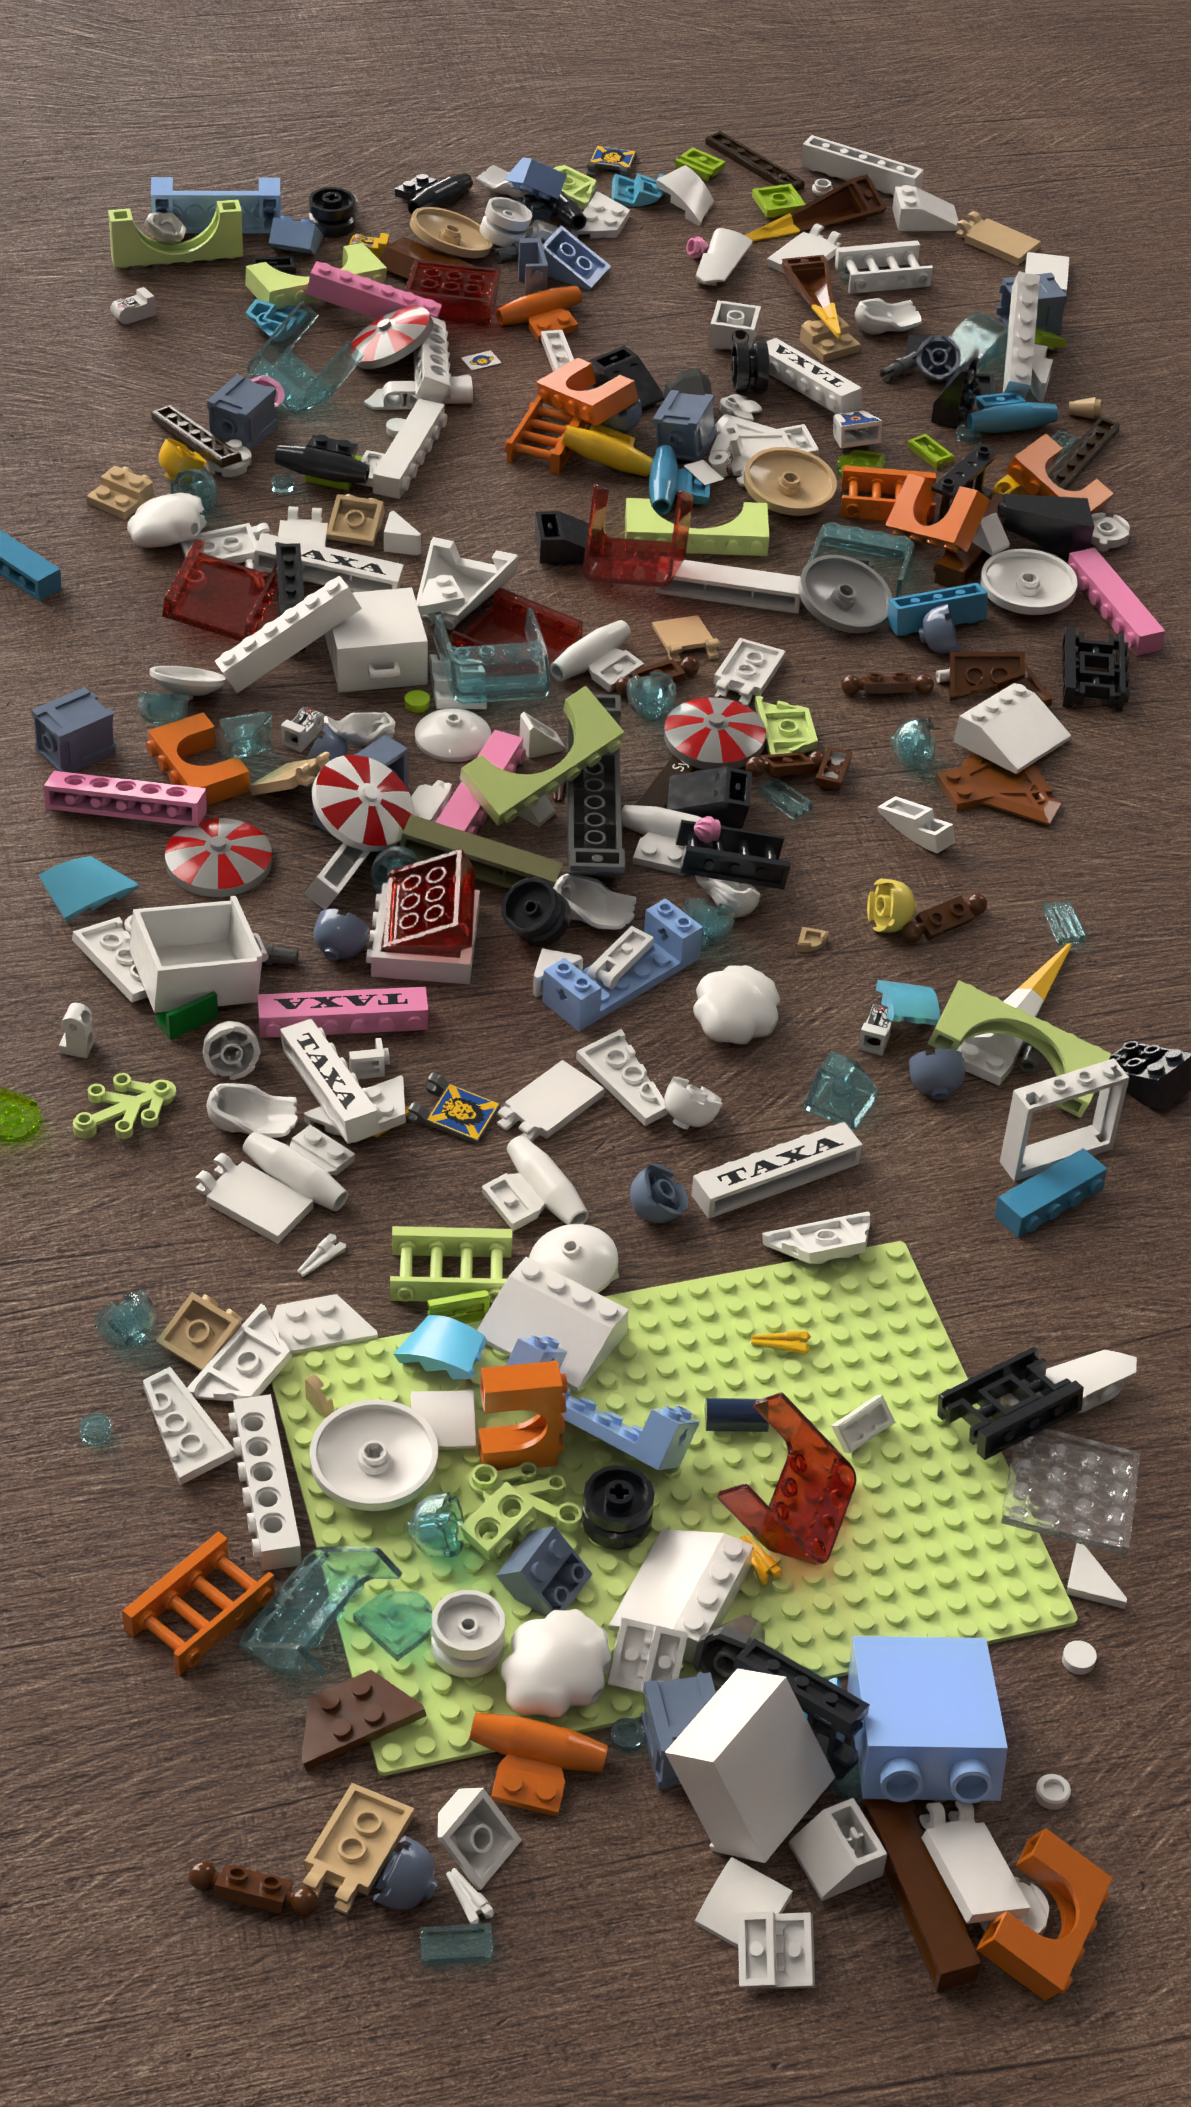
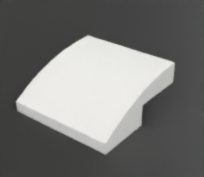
(449, 1415)
(646, 1653)
(739, 1891)
(776, 1950)

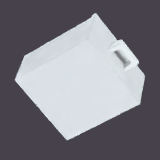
(380, 643)
(196, 951)
(750, 1765)

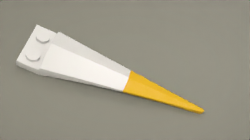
(994, 1054)

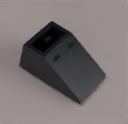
(627, 364)
(957, 395)
(560, 537)
(713, 793)
(1155, 1073)

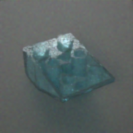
(981, 333)

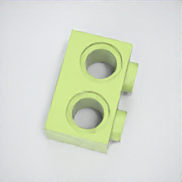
(492, 1518)

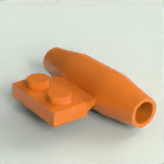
(543, 311)
(534, 1759)

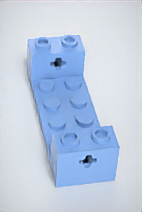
(198, 208)
(585, 1001)
(658, 1444)

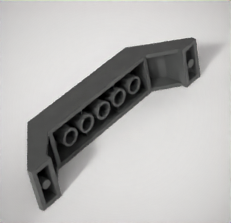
(595, 811)

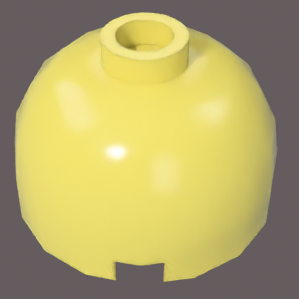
(890, 905)

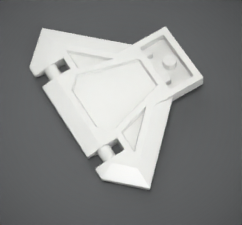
(759, 437)

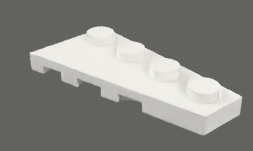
(110, 951)
(623, 1076)
(186, 1429)

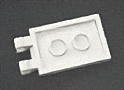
(806, 245)
(1045, 263)
(304, 530)
(229, 543)
(748, 669)
(550, 1101)
(253, 1198)
(971, 1864)

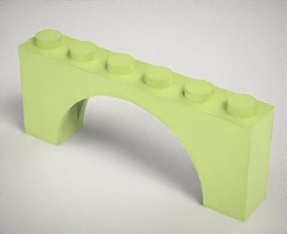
(219, 240)
(288, 289)
(743, 536)
(507, 793)
(978, 1013)

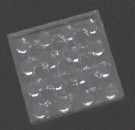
(1072, 1490)

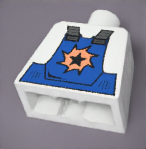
(852, 431)

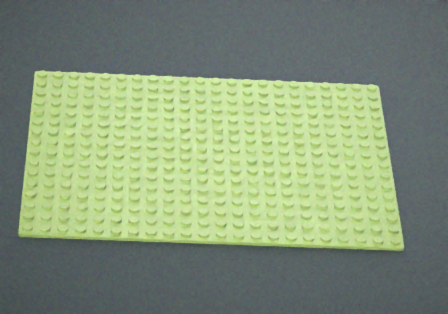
(913, 1551)

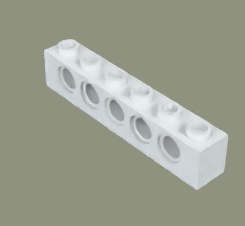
(432, 365)
(266, 1483)

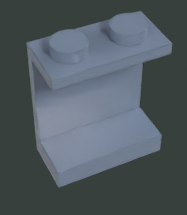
(532, 265)

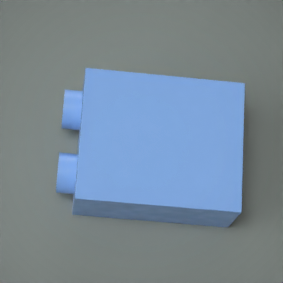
(929, 1720)

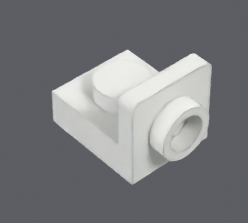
(541, 230)
(369, 1062)

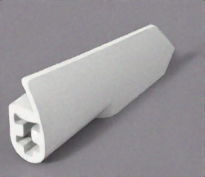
(722, 257)
(403, 395)
(1099, 1373)

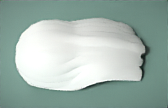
(495, 181)
(165, 227)
(877, 316)
(362, 727)
(740, 897)
(595, 903)
(251, 1110)

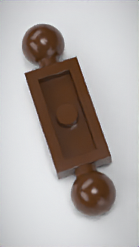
(689, 666)
(887, 684)
(785, 764)
(944, 917)
(253, 1888)

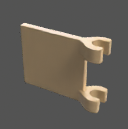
(685, 634)

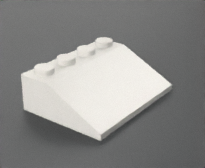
(1011, 729)
(552, 1305)
(687, 1583)

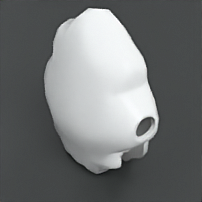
(167, 520)
(736, 1005)
(556, 1664)

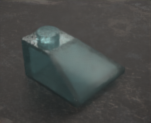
(245, 735)
(841, 1091)

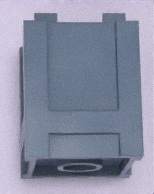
(1050, 303)
(242, 412)
(686, 424)
(74, 731)
(667, 1713)

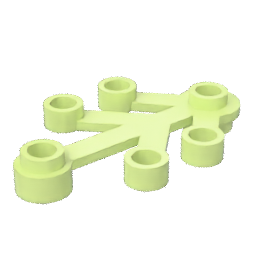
(158, 1093)
(496, 1479)

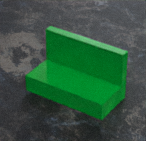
(188, 1016)

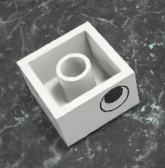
(734, 323)

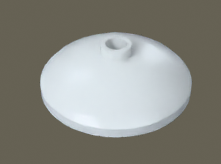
(187, 680)
(452, 735)
(590, 1263)

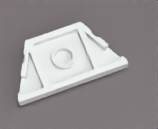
(603, 218)
(388, 1097)
(822, 1239)
(320, 1324)
(245, 1362)

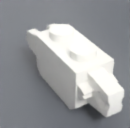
(431, 800)

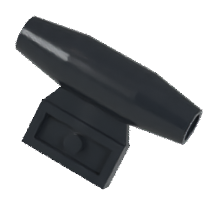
(427, 192)
(562, 209)
(324, 459)

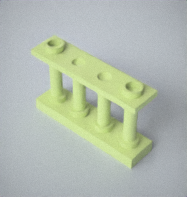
(448, 1242)

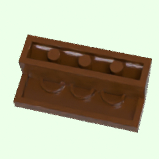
(402, 253)

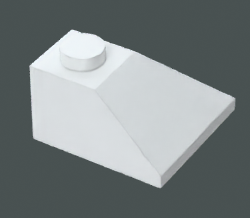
(476, 1834)

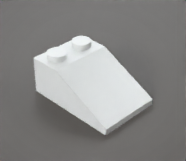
(922, 211)

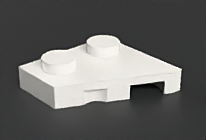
(440, 595)

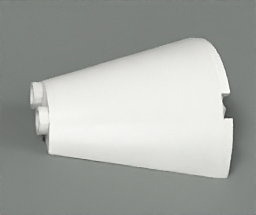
(474, 578)

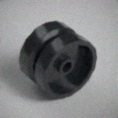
(332, 211)
(750, 366)
(536, 912)
(618, 1507)

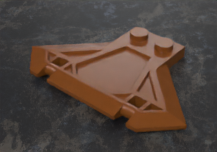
(988, 784)

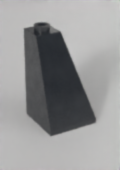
(1049, 521)

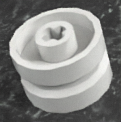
(505, 221)
(468, 1633)

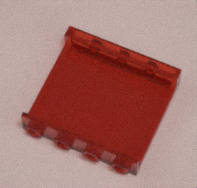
(219, 595)
(507, 621)

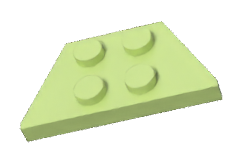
(578, 186)
(787, 727)

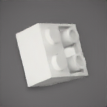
(839, 1850)

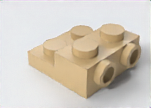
(824, 343)
(121, 492)
(355, 520)
(199, 1330)

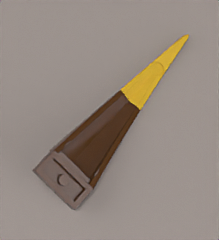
(843, 205)
(813, 282)

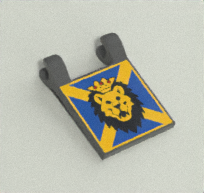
(611, 159)
(456, 1110)

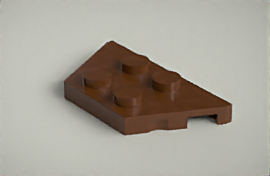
(354, 1715)

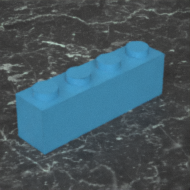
(27, 569)
(965, 602)
(1050, 1193)

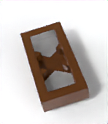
(833, 768)

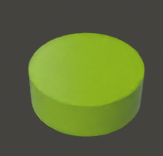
(417, 701)

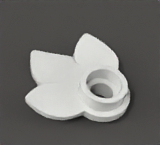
(739, 406)

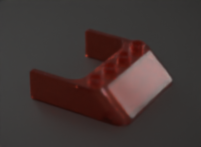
(633, 559)
(809, 1493)

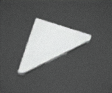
(1091, 1581)

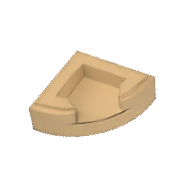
(811, 939)
(316, 1397)

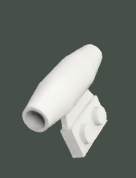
(599, 655)
(660, 829)
(304, 1164)
(537, 1185)

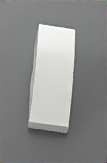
(1040, 372)
(918, 824)

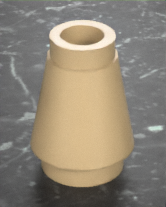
(1086, 408)

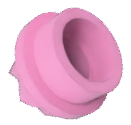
(696, 247)
(707, 829)

